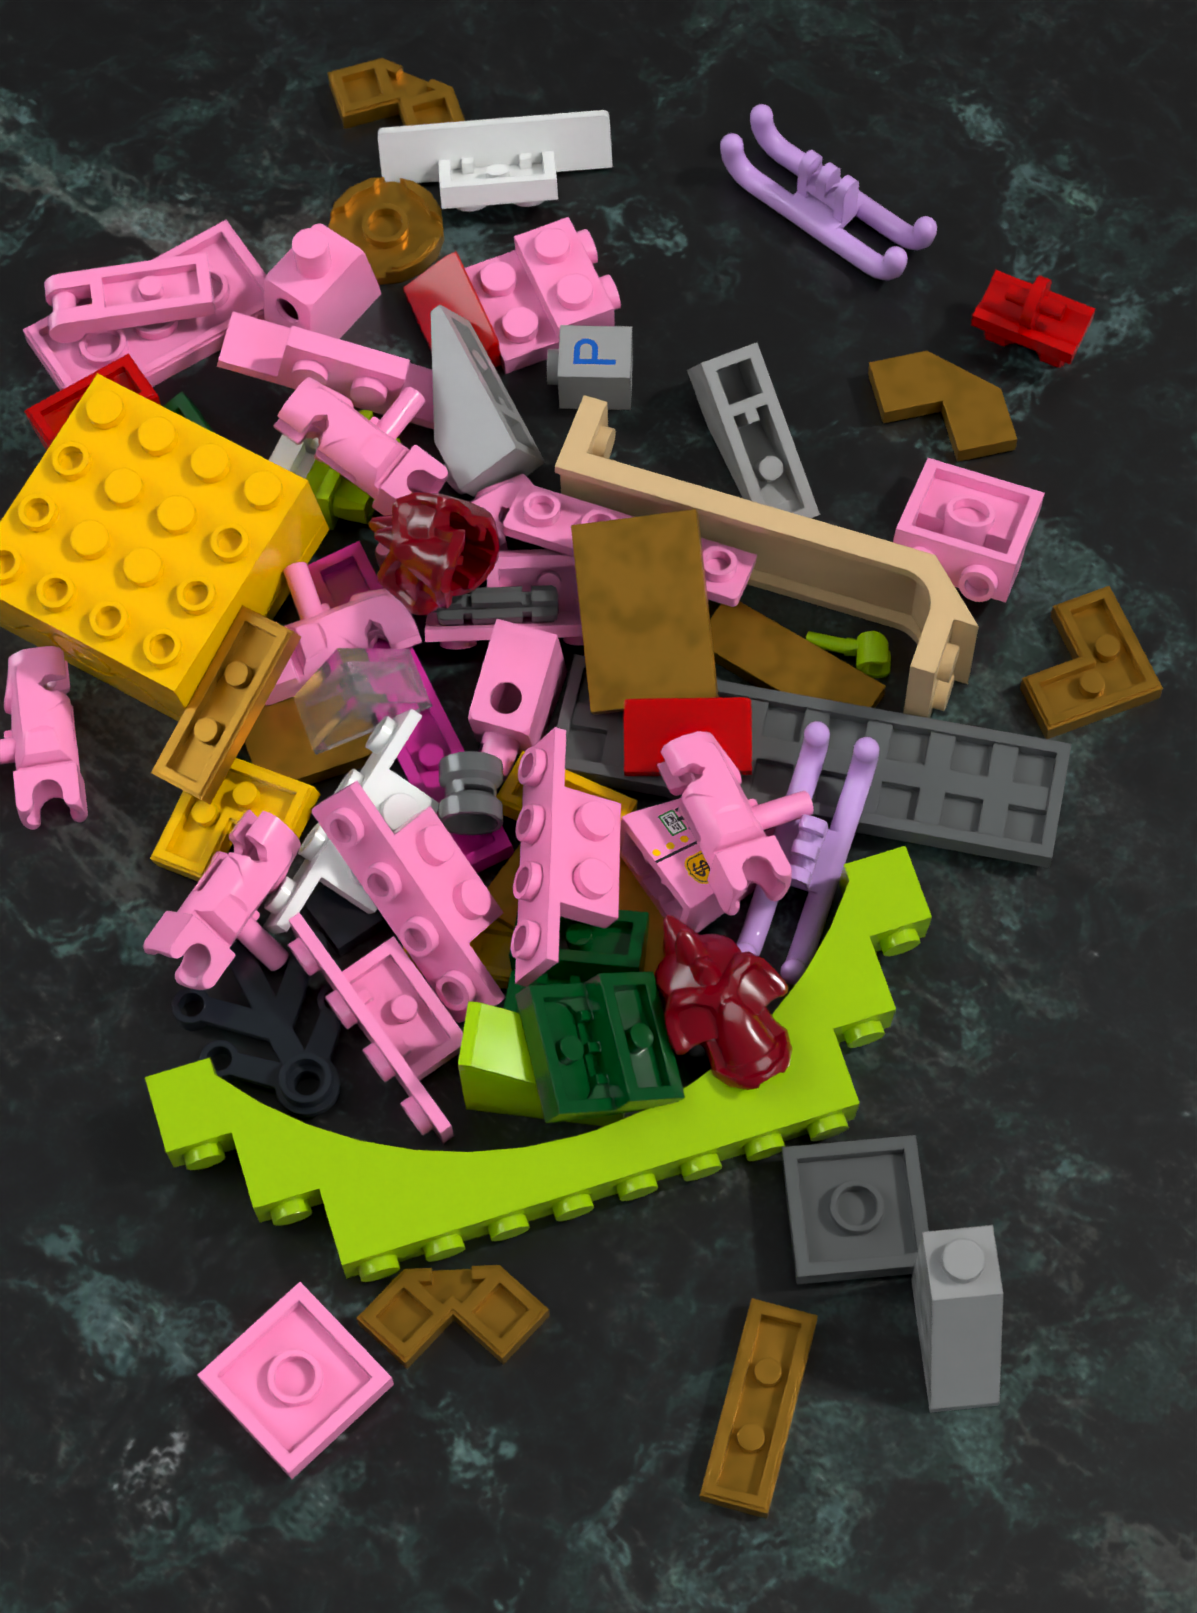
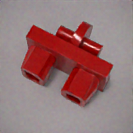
(1032, 318)

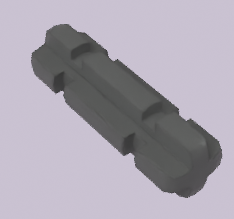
(502, 603)

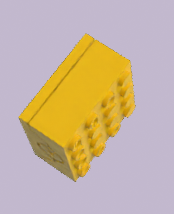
(148, 544)

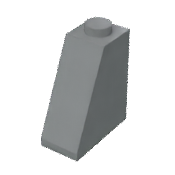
(959, 1317)

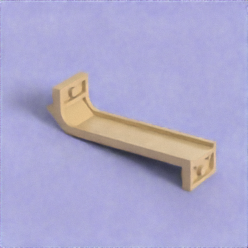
(794, 556)

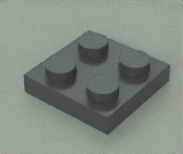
(854, 1208)

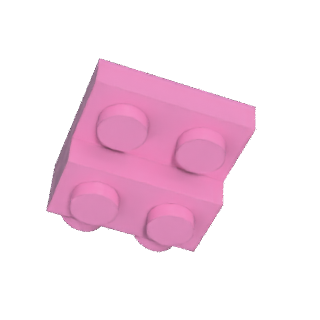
(541, 287)
(971, 526)

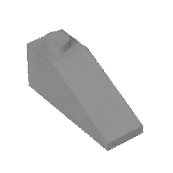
(472, 411)
(752, 430)

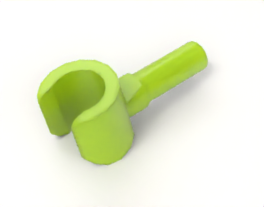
(869, 648)

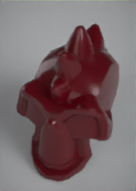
(436, 549)
(721, 1002)

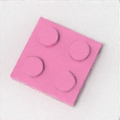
(296, 1380)

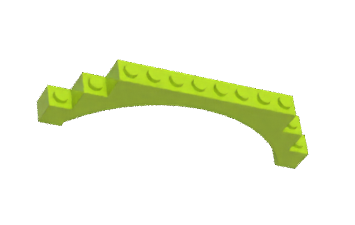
(411, 1203)

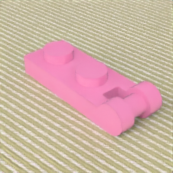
(129, 296)

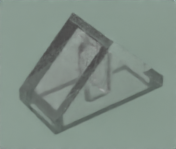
(356, 692)

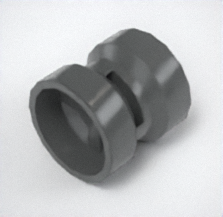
(471, 793)

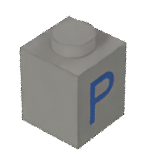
(592, 364)

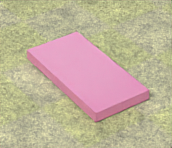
(167, 346)

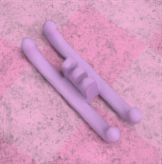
(824, 200)
(813, 850)

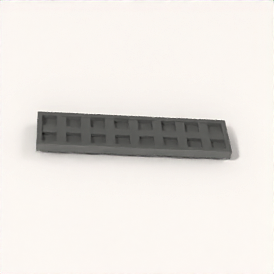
(931, 781)

